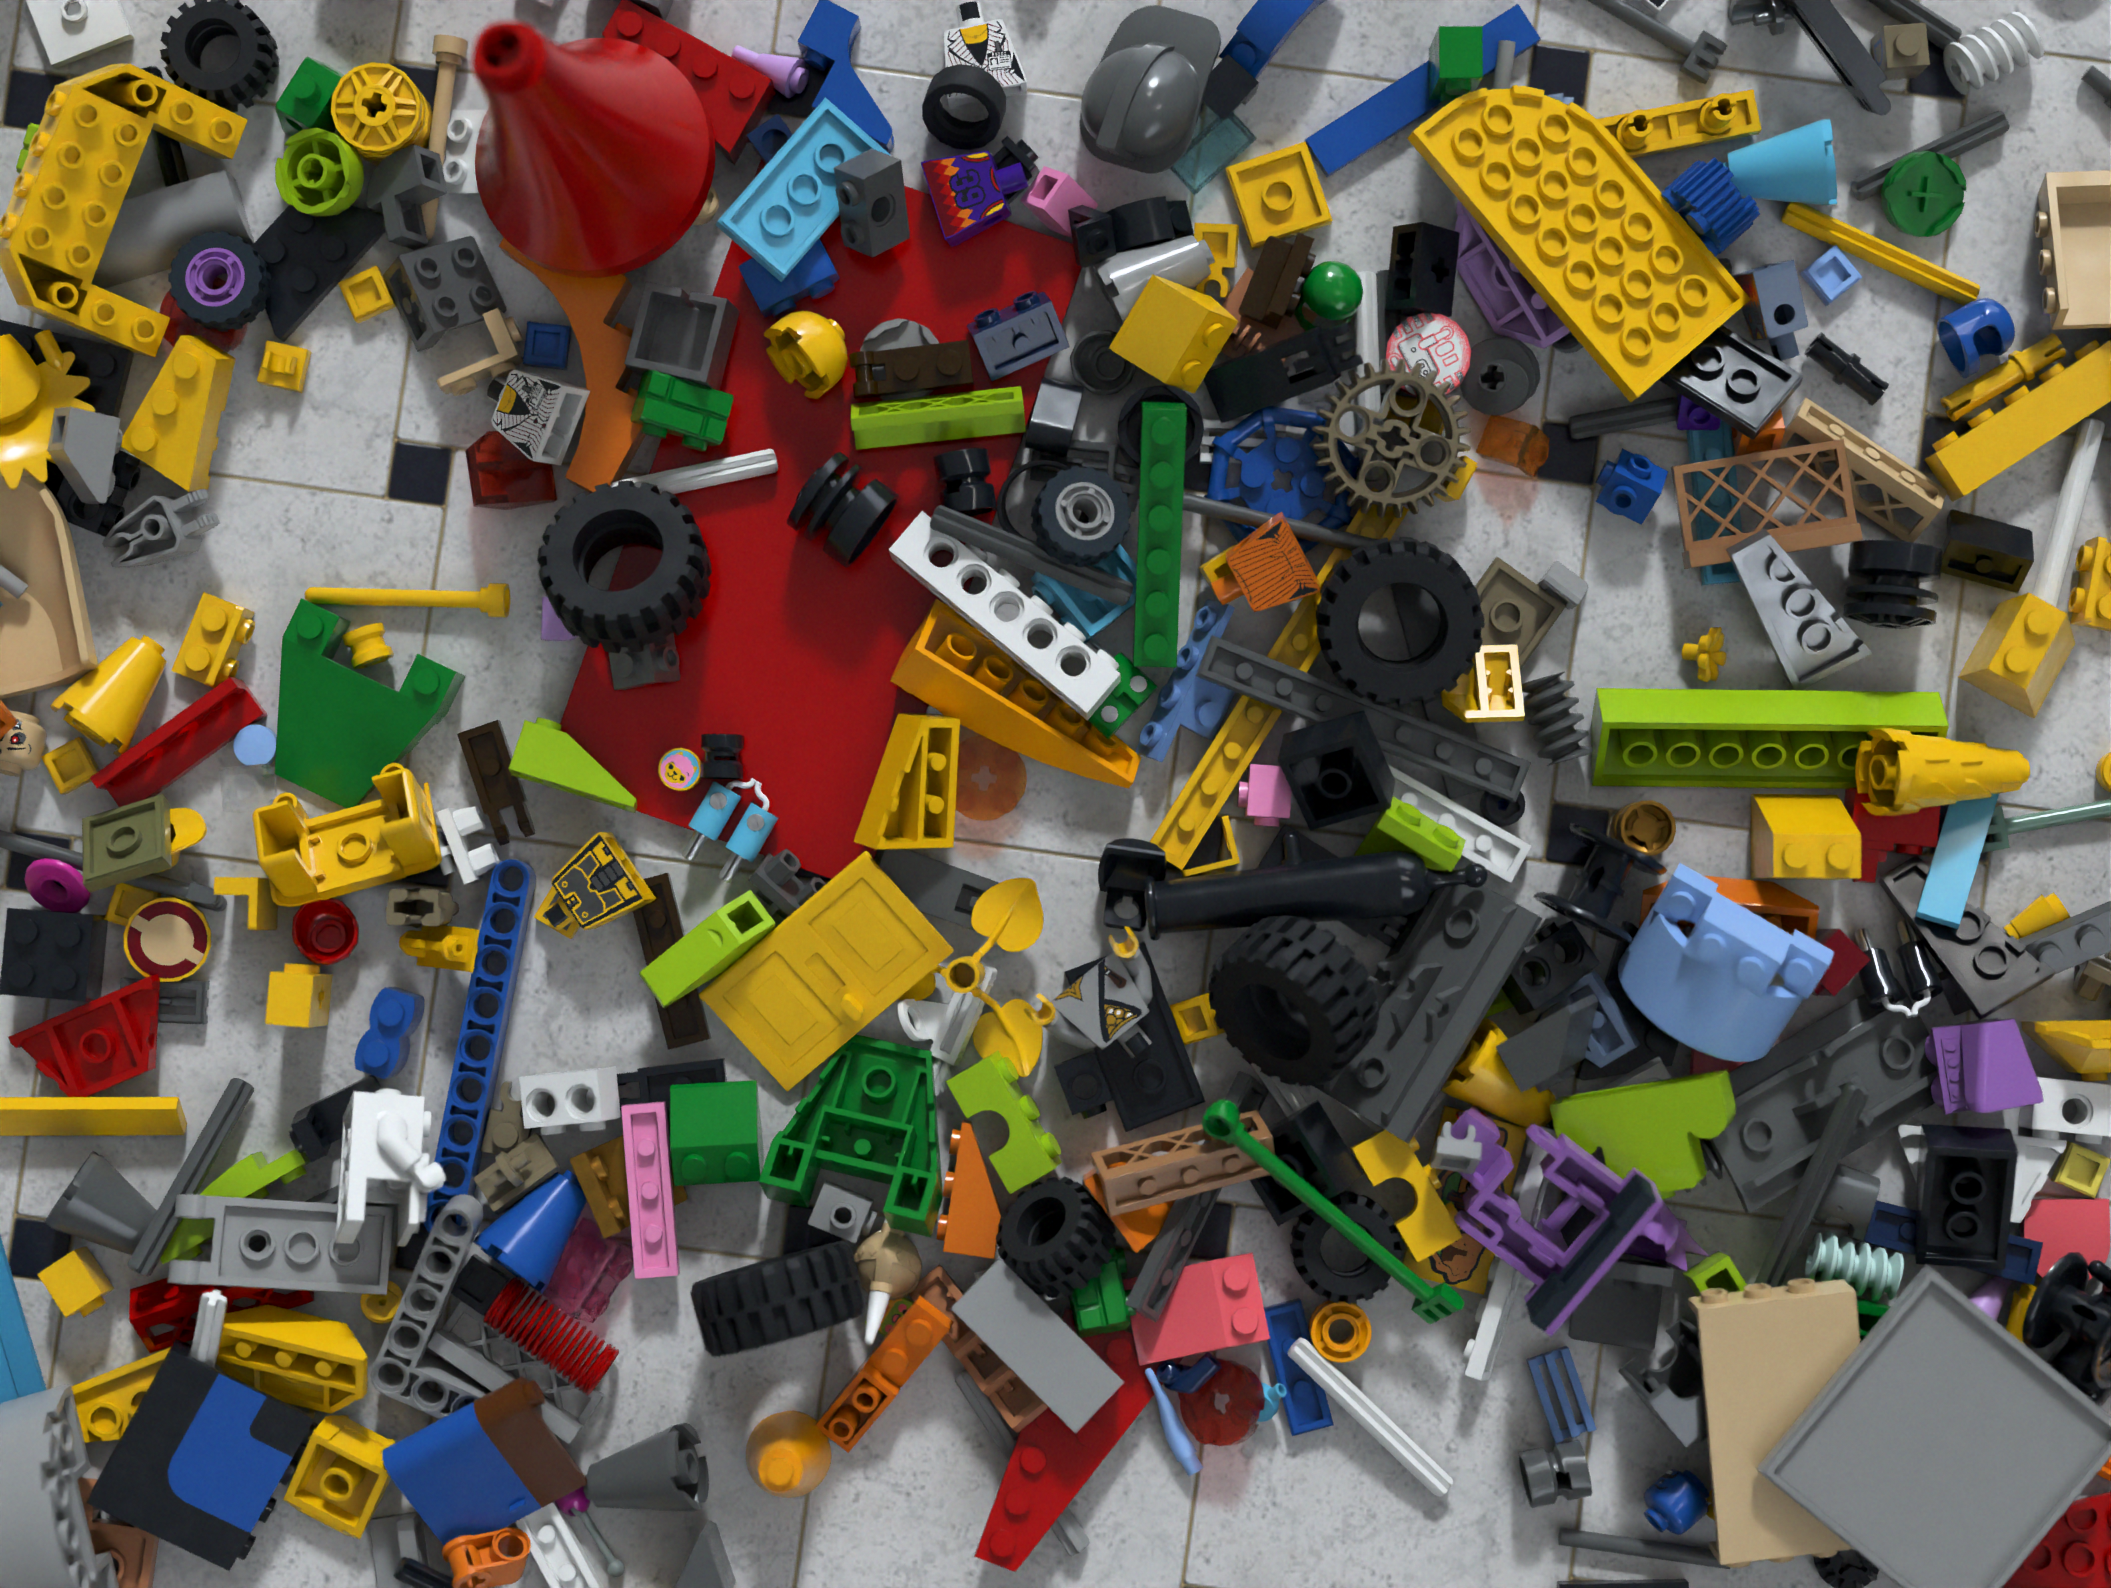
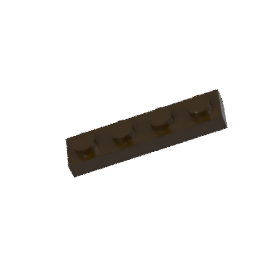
(658, 930)

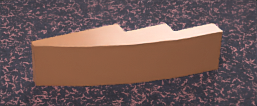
(993, 1376)

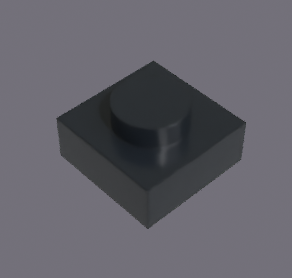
(479, 1284)

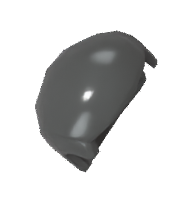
(1098, 366)

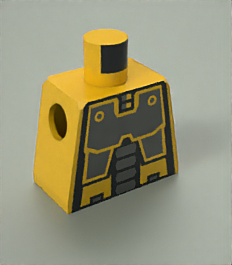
(597, 886)

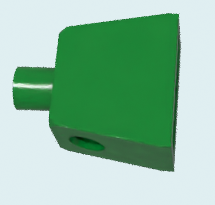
(308, 98)

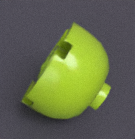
(319, 173)

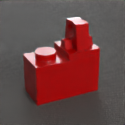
(1881, 833)

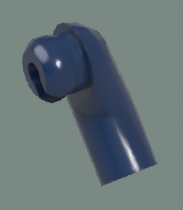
(1188, 1378)

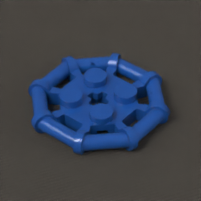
(1283, 455)

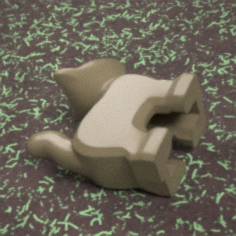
(420, 907)

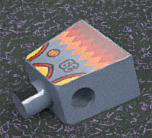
(1771, 290)

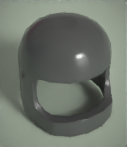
(1850, 1198)

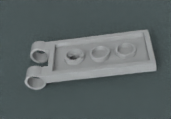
(297, 1250)

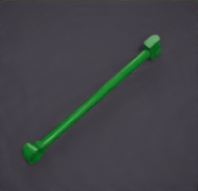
(1431, 1304)

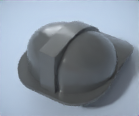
(1149, 89)

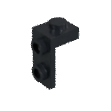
(321, 1122)

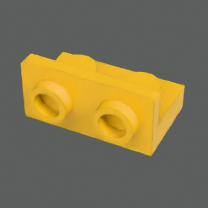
(2092, 597)
(214, 641)

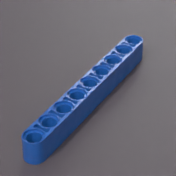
(493, 1029)

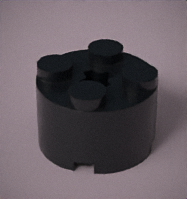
(1130, 422)

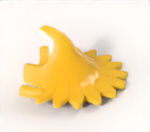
(28, 404)

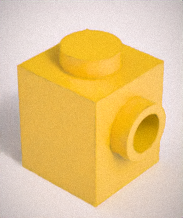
(77, 1283)

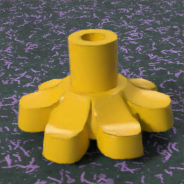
(1707, 654)

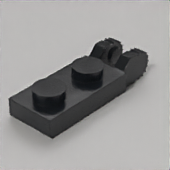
(656, 1080)

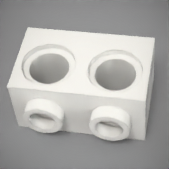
(569, 1095)

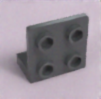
(442, 289)
(1623, 1306)

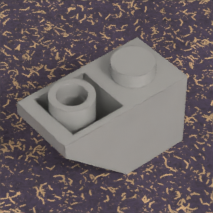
(84, 451)

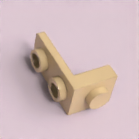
(505, 337)

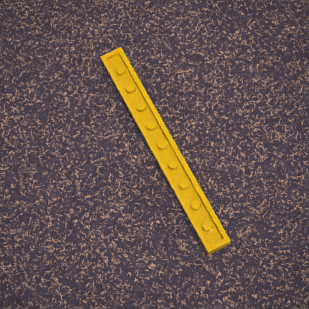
(1250, 719)

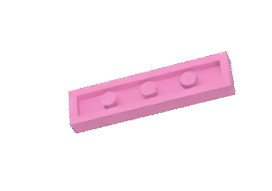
(650, 1190)

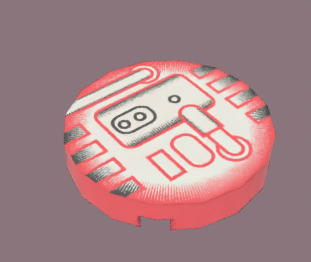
(1435, 344)

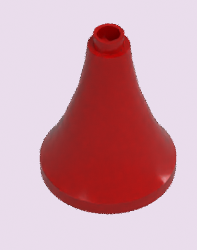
(588, 150)

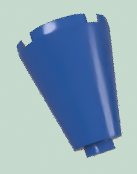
(536, 1230)

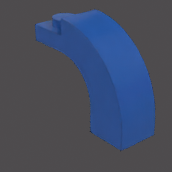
(1265, 31)

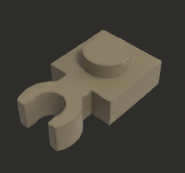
(505, 1126)

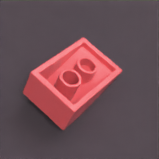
(1209, 1310)

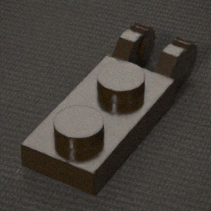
(489, 763)

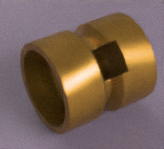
(1644, 826)

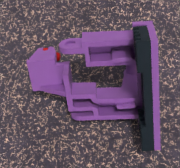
(1541, 1254)

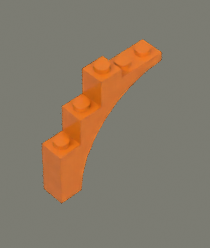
(607, 433)

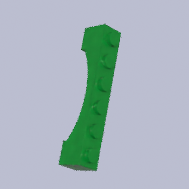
(1159, 534)

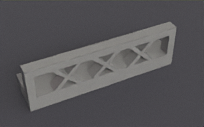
(493, 1376)

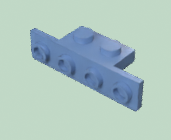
(1187, 698)

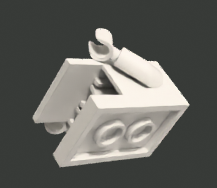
(385, 1161)

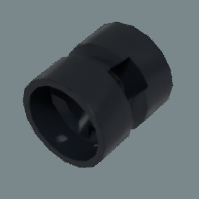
(965, 482)

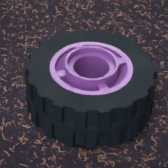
(201, 263)

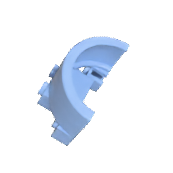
(1717, 981)

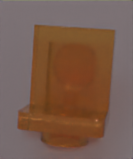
(1514, 444)

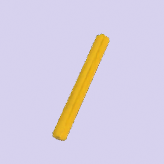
(1880, 253)

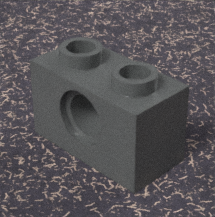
(872, 202)

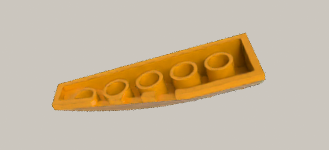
(996, 697)

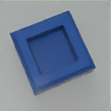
(547, 345)

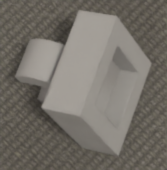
(1455, 1153)

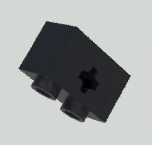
(1422, 270)

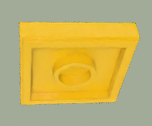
(1278, 195)

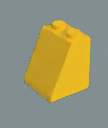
(2020, 652)
(1803, 838)

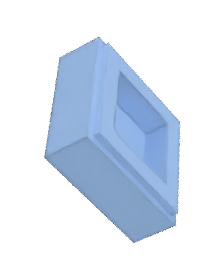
(1831, 275)

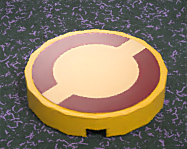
(167, 939)

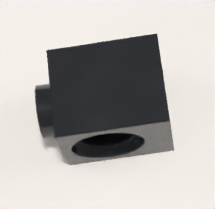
(1079, 1065)

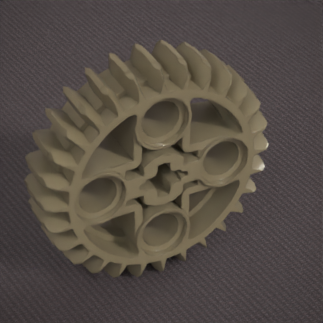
(1449, 444)

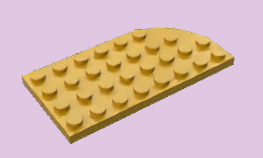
(1582, 228)

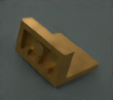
(604, 1183)

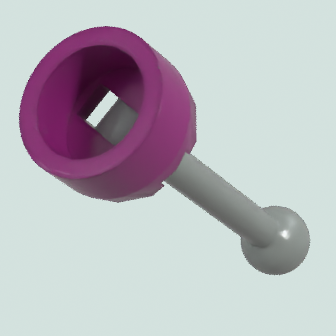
(577, 1505)

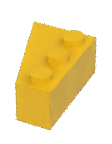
(182, 413)
(914, 786)

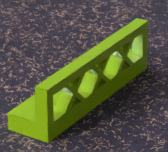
(938, 417)

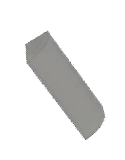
(159, 222)
(1037, 1345)

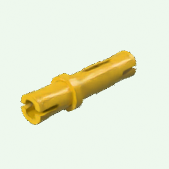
(2017, 369)

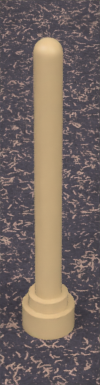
(449, 54)

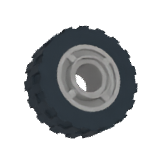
(1095, 496)

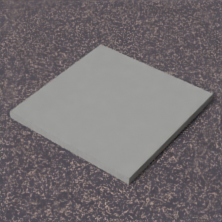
(1942, 1445)

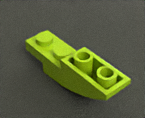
(243, 1180)

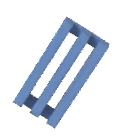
(1572, 1429)

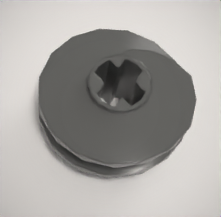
(1520, 376)

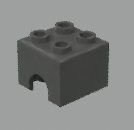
(1676, 1390)

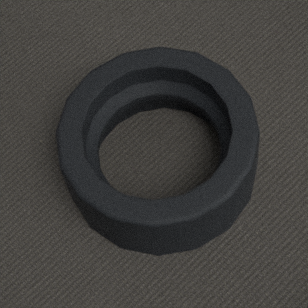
(969, 81)

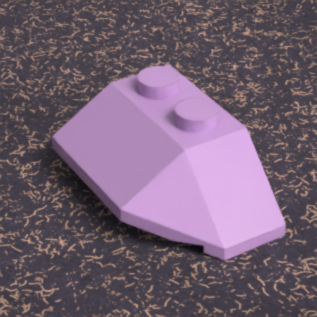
(1501, 290)

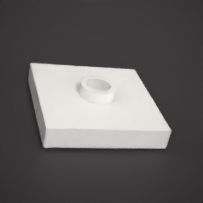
(78, 27)

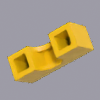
(1430, 1222)

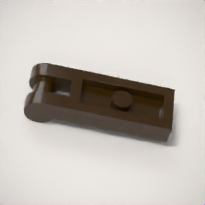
(912, 369)

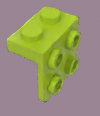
(1411, 831)

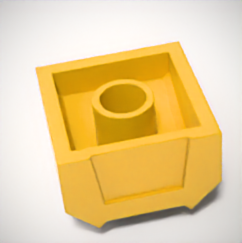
(340, 1475)

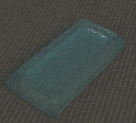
(1212, 152)

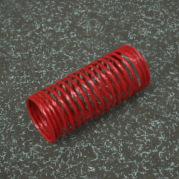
(499, 1315)

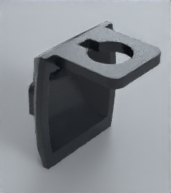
(1123, 872)

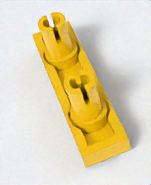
(1686, 124)

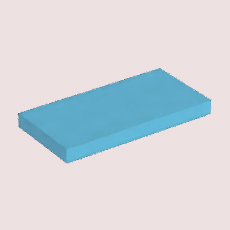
(796, 191)

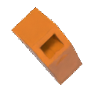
(973, 1207)

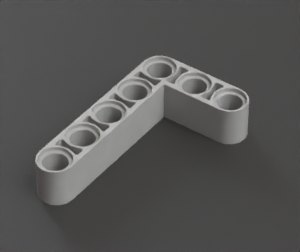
(424, 1315)

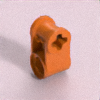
(480, 1558)

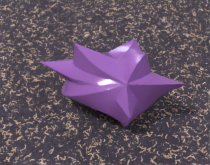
(1665, 1241)

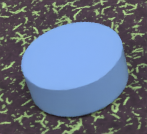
(255, 745)

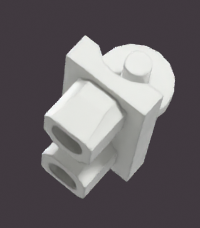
(470, 862)

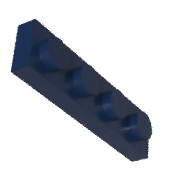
(1896, 1230)

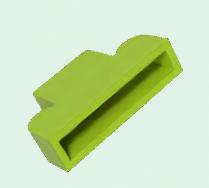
(1651, 1126)

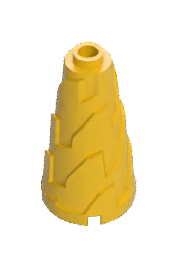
(1922, 771)

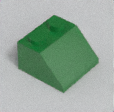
(715, 1133)

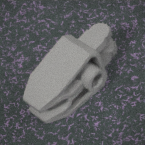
(161, 530)

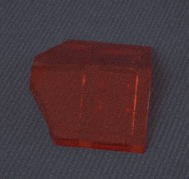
(505, 477)

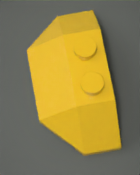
(2075, 1045)
(294, 1357)

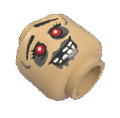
(22, 745)

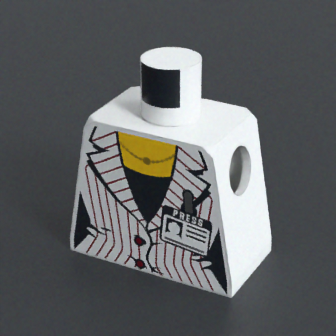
(983, 46)
(537, 413)

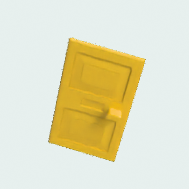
(826, 971)

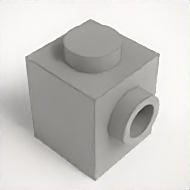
(843, 1212)

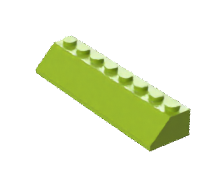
(1746, 735)

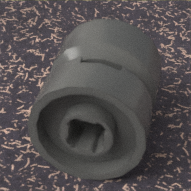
(1539, 1475)

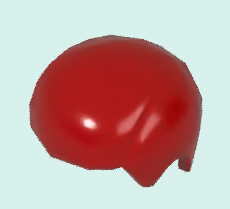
(325, 931)

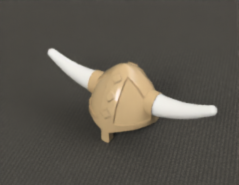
(887, 1271)

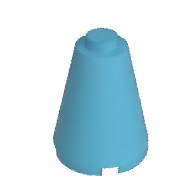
(1788, 166)

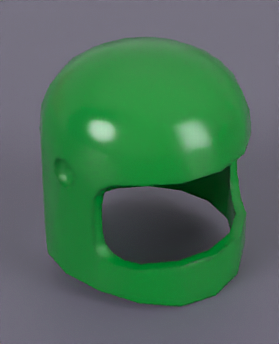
(1331, 292)

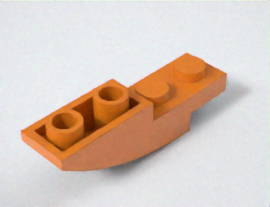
(884, 1373)

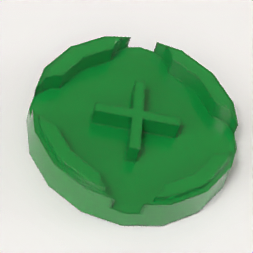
(1923, 194)

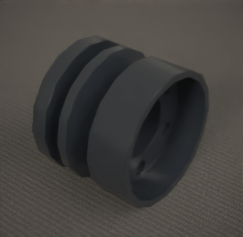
(842, 509)
(1893, 583)

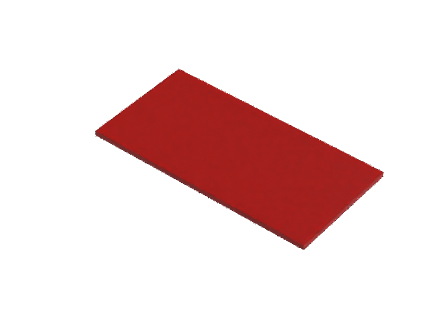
(788, 635)

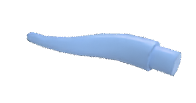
(1173, 1429)

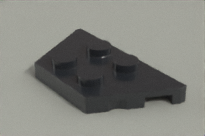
(309, 259)
(1652, 1039)

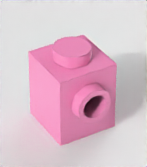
(1052, 197)
(1265, 795)

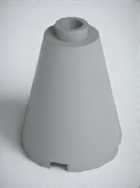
(1129, 271)

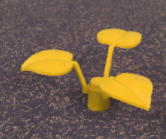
(1013, 919)

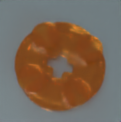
(1000, 796)

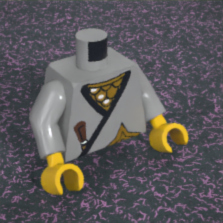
(1103, 1002)

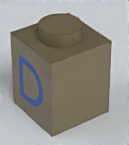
(1901, 50)

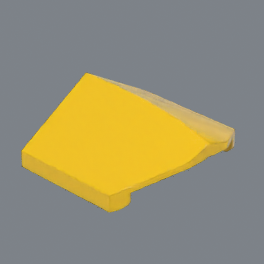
(1490, 689)

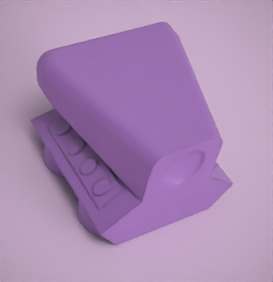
(1981, 1067)

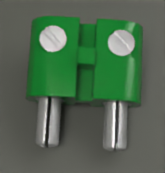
(1124, 699)

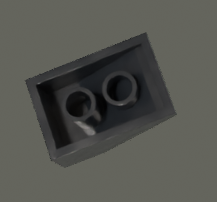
(1964, 1195)

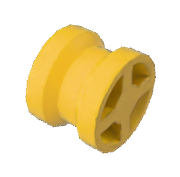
(368, 646)

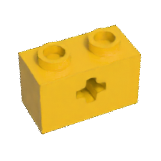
(299, 996)

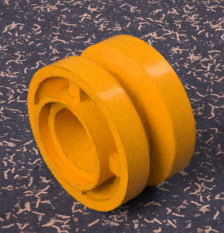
(1346, 1349)

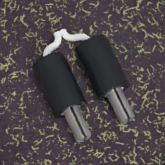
(1916, 967)

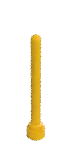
(490, 599)

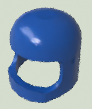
(1975, 331)

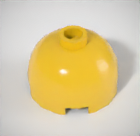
(809, 350)

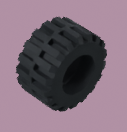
(201, 25)
(1056, 1237)
(1352, 1284)

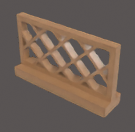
(1791, 538)

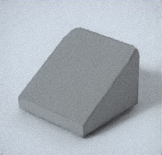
(1563, 585)

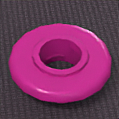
(42, 888)

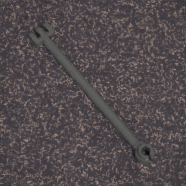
(1693, 51)
(1246, 515)
(195, 893)

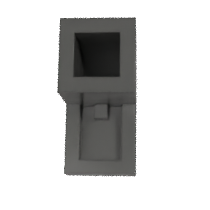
(401, 187)

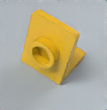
(1218, 867)

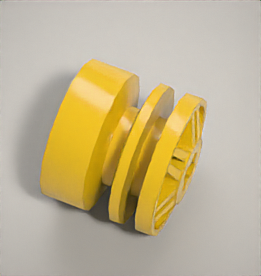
(401, 125)

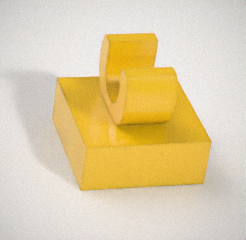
(284, 366)

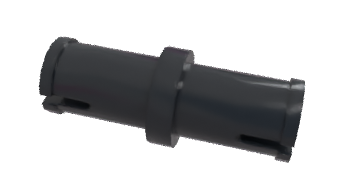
(1846, 369)

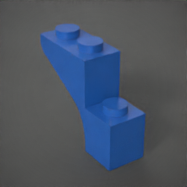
(829, 43)

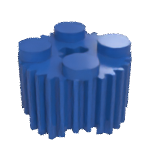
(1711, 204)

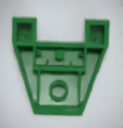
(340, 724)
(869, 1121)

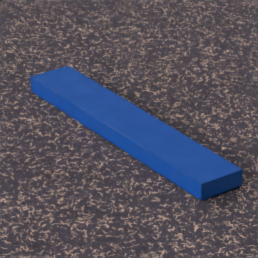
(1406, 100)

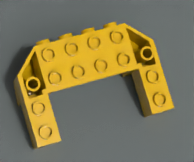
(77, 185)

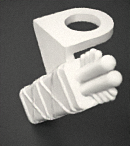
(946, 1025)

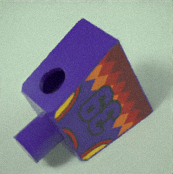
(971, 192)

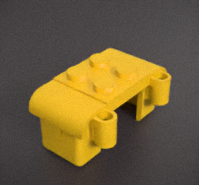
(347, 847)

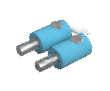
(715, 813)

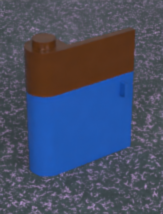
(484, 1464)

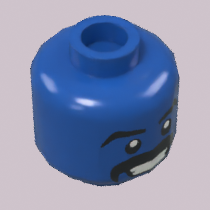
(1676, 1501)

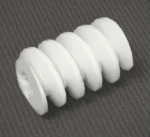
(1992, 48)

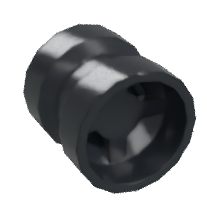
(722, 747)

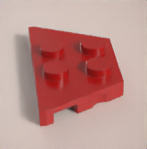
(98, 1041)

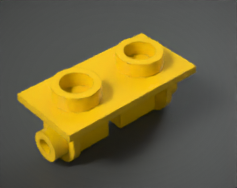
(442, 947)

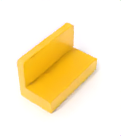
(261, 908)

